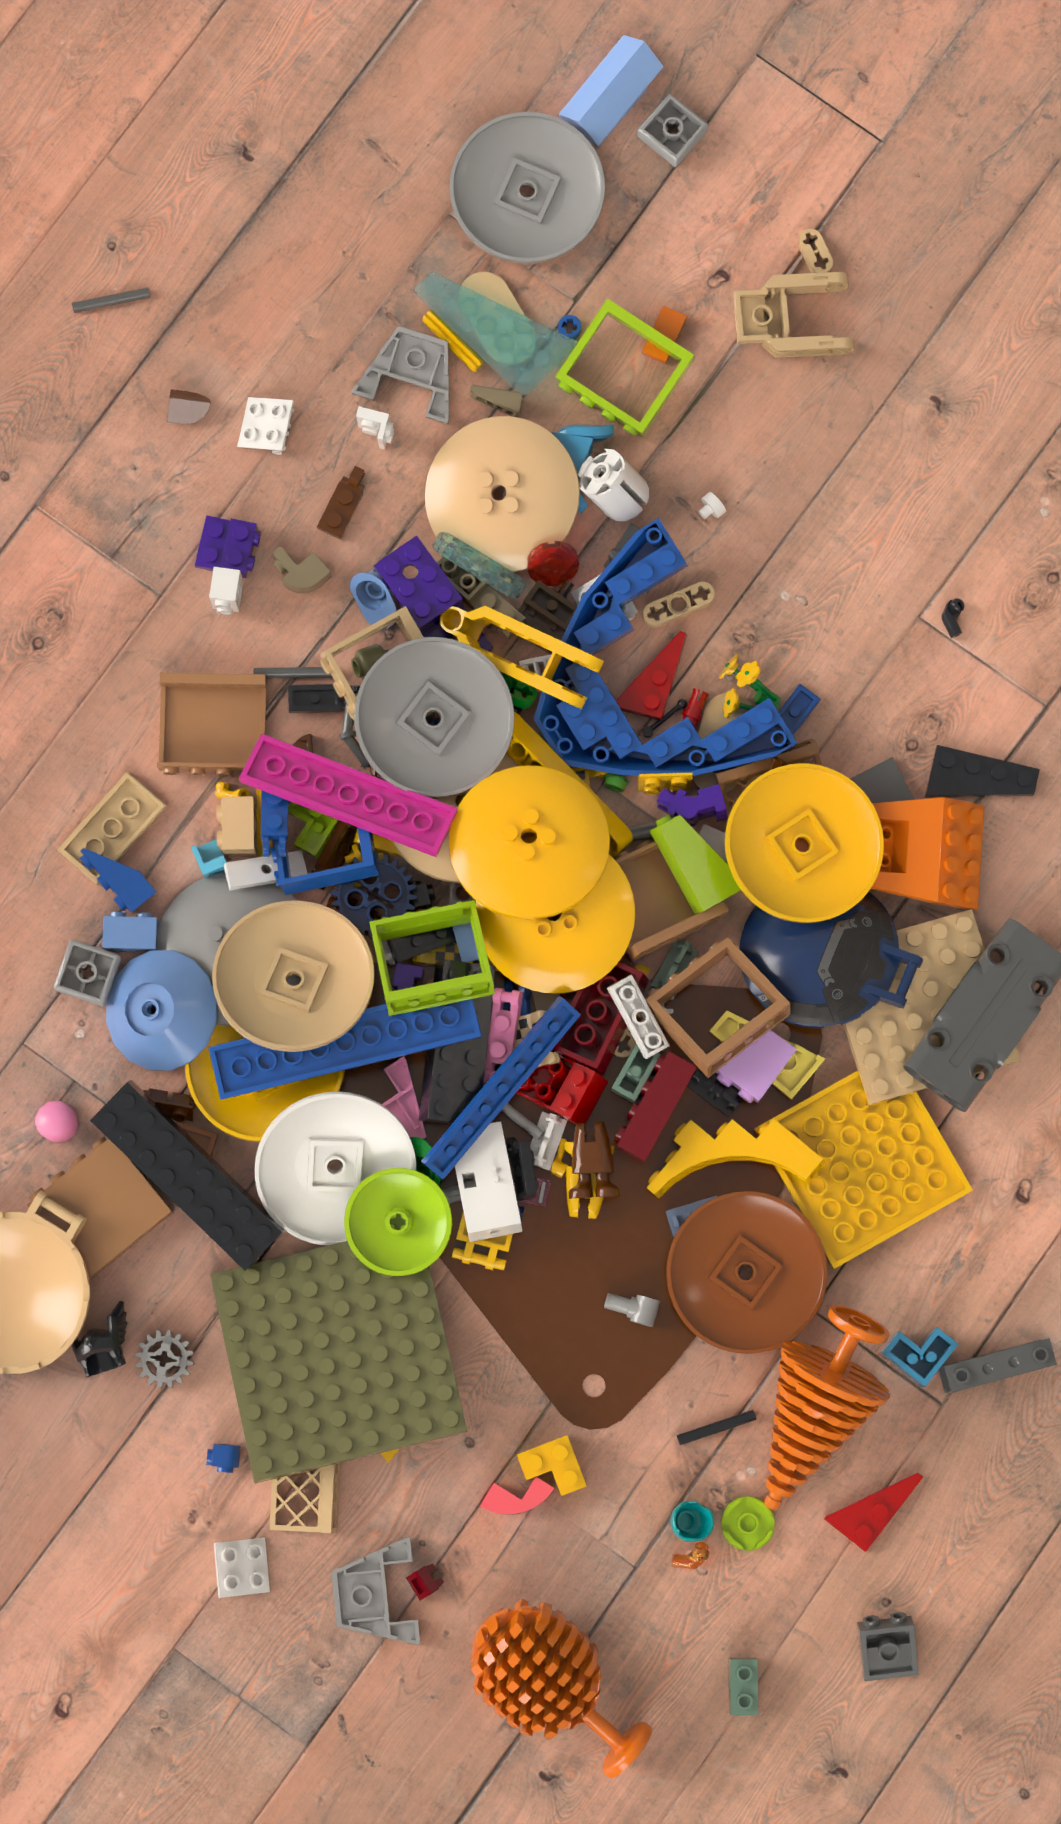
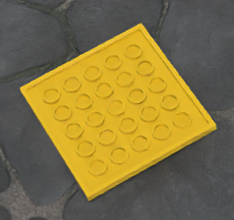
(880, 1167)

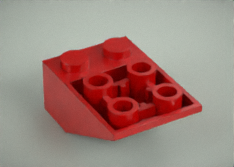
(564, 1089)

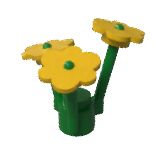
(748, 675)

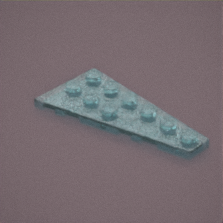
(506, 340)

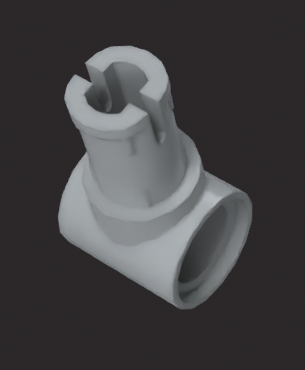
(638, 1308)

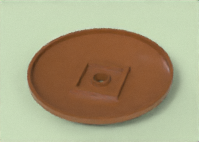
(785, 1279)

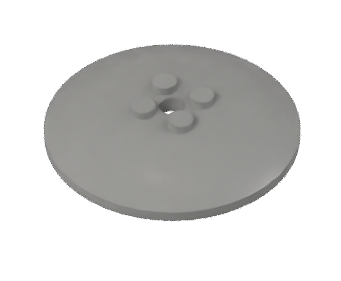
(535, 153)
(472, 710)
(204, 915)

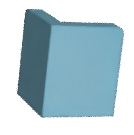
(209, 858)

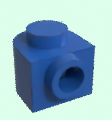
(224, 1457)

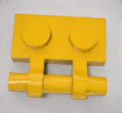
(489, 1261)

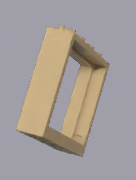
(328, 663)

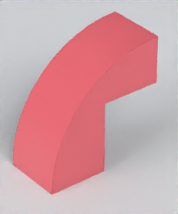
(504, 1502)

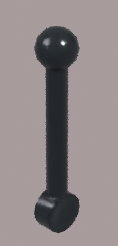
(648, 730)

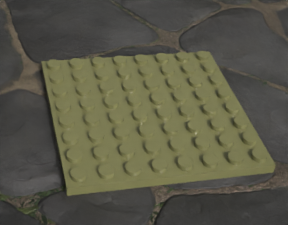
(334, 1360)

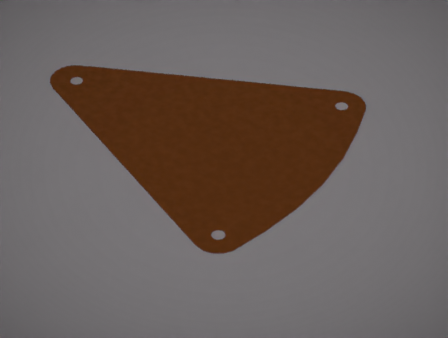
(564, 1266)

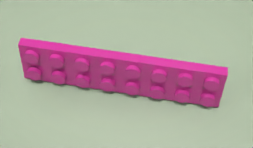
(348, 795)

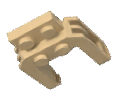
(763, 315)

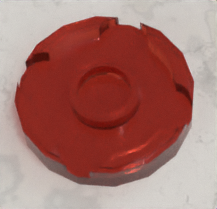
(553, 563)

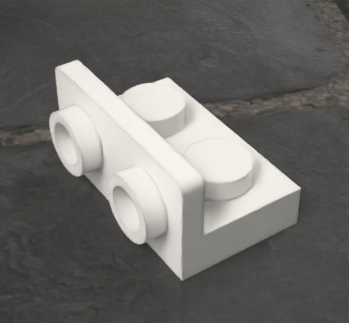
(373, 422)

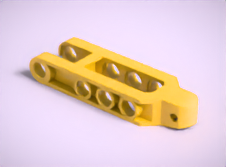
(469, 626)

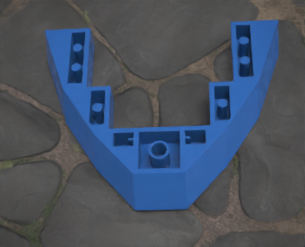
(600, 733)

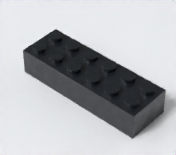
(456, 1070)

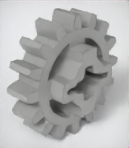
(166, 1346)

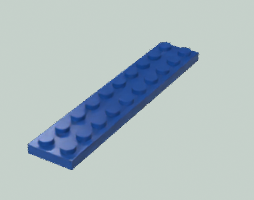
(248, 1067)

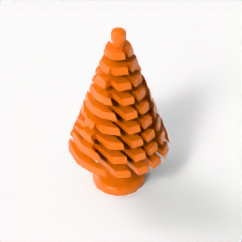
(821, 1402)

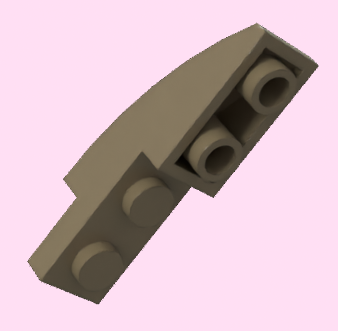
(478, 593)

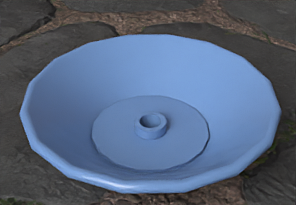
(182, 1016)

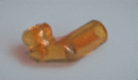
(693, 1559)

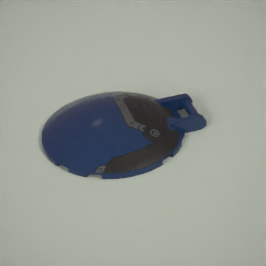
(830, 966)

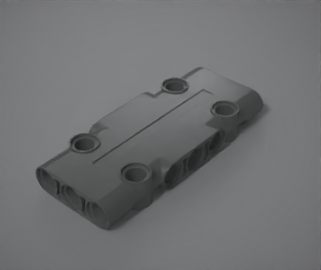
(986, 1015)

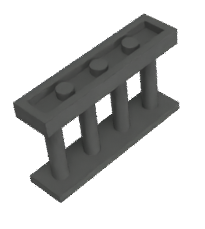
(997, 1365)

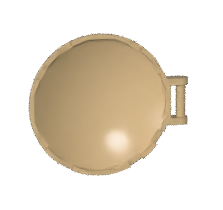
(40, 1286)

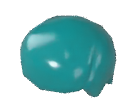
(692, 1521)

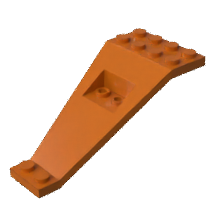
(930, 850)

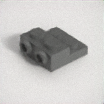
(887, 1647)

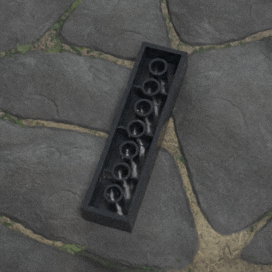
(187, 1174)

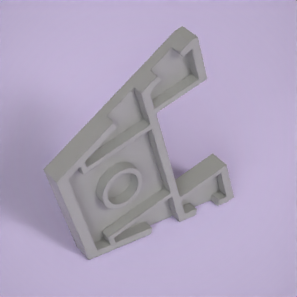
(413, 360)
(363, 1597)

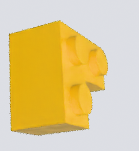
(554, 1457)

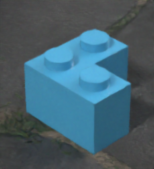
(919, 1361)

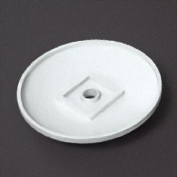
(302, 1140)

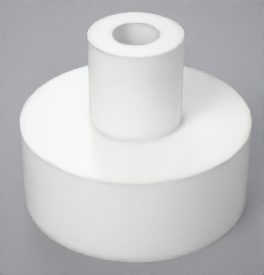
(712, 506)

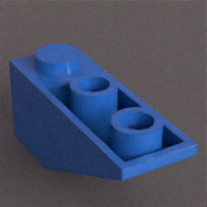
(124, 881)

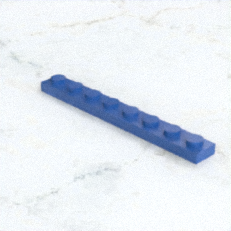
(501, 1087)

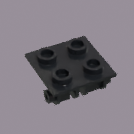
(715, 1092)

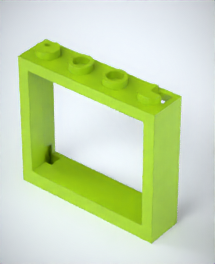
(648, 333)
(439, 992)

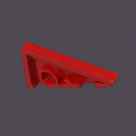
(651, 689)
(868, 1517)

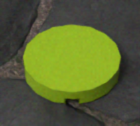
(747, 1523)

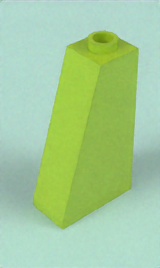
(695, 865)

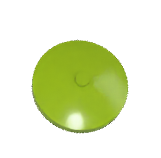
(398, 1221)

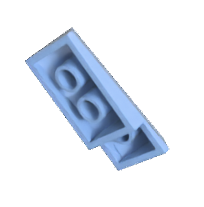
(612, 89)

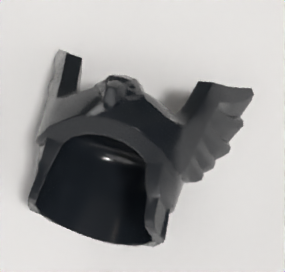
(101, 1348)

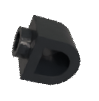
(424, 894)

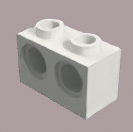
(226, 590)

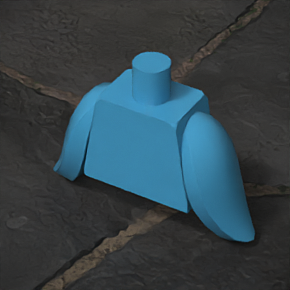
(579, 443)

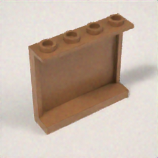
(210, 721)
(660, 905)
(114, 1200)

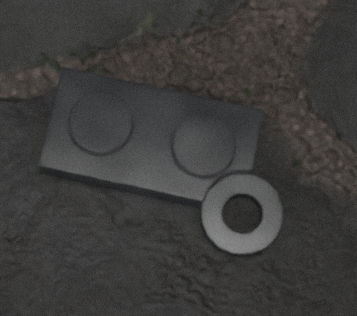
(522, 1167)

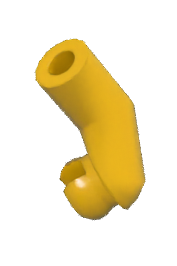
(223, 790)

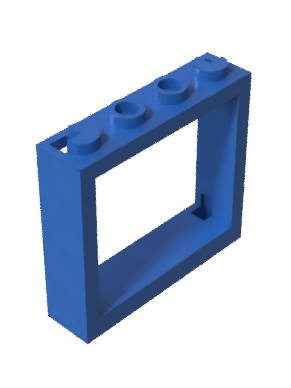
(328, 877)

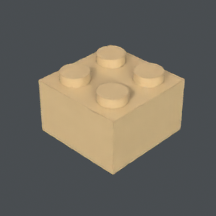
(239, 826)

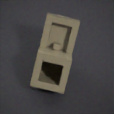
(303, 577)

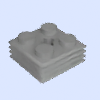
(667, 115)
(80, 957)

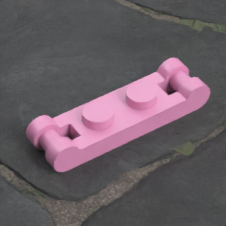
(502, 1029)

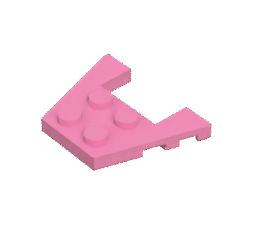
(404, 1104)

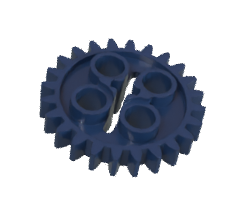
(388, 876)

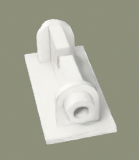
(547, 1145)

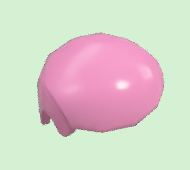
(56, 1121)

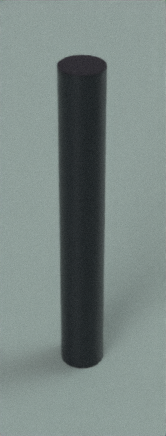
(716, 1427)

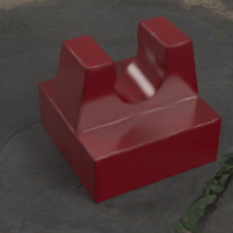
(423, 1583)

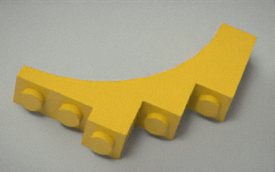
(734, 1143)

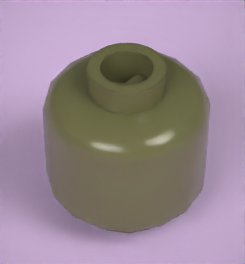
(365, 659)

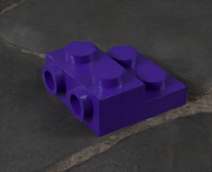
(227, 545)

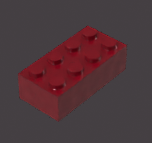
(600, 1026)
(657, 1105)

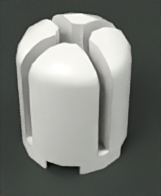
(613, 485)

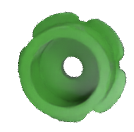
(615, 782)

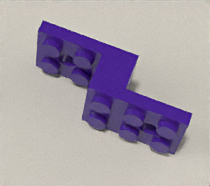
(427, 593)

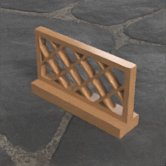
(803, 751)

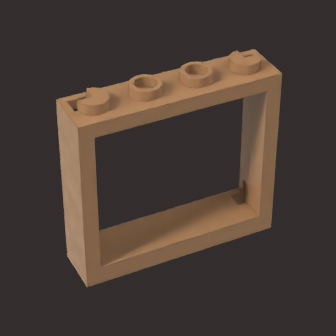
(743, 1037)

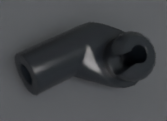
(950, 616)

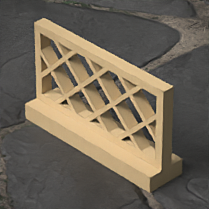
(328, 1501)

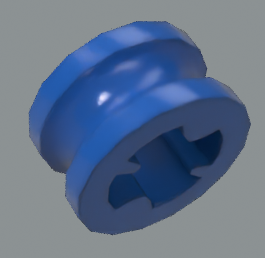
(576, 324)

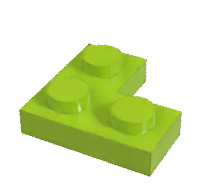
(315, 832)

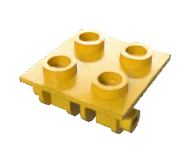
(653, 783)

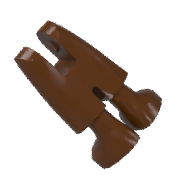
(592, 1158)

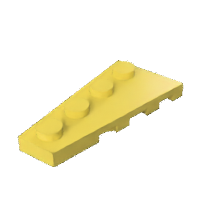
(795, 1072)

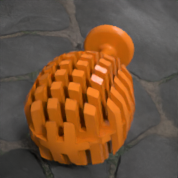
(547, 1679)

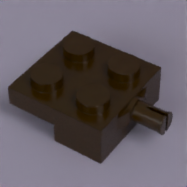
(548, 610)

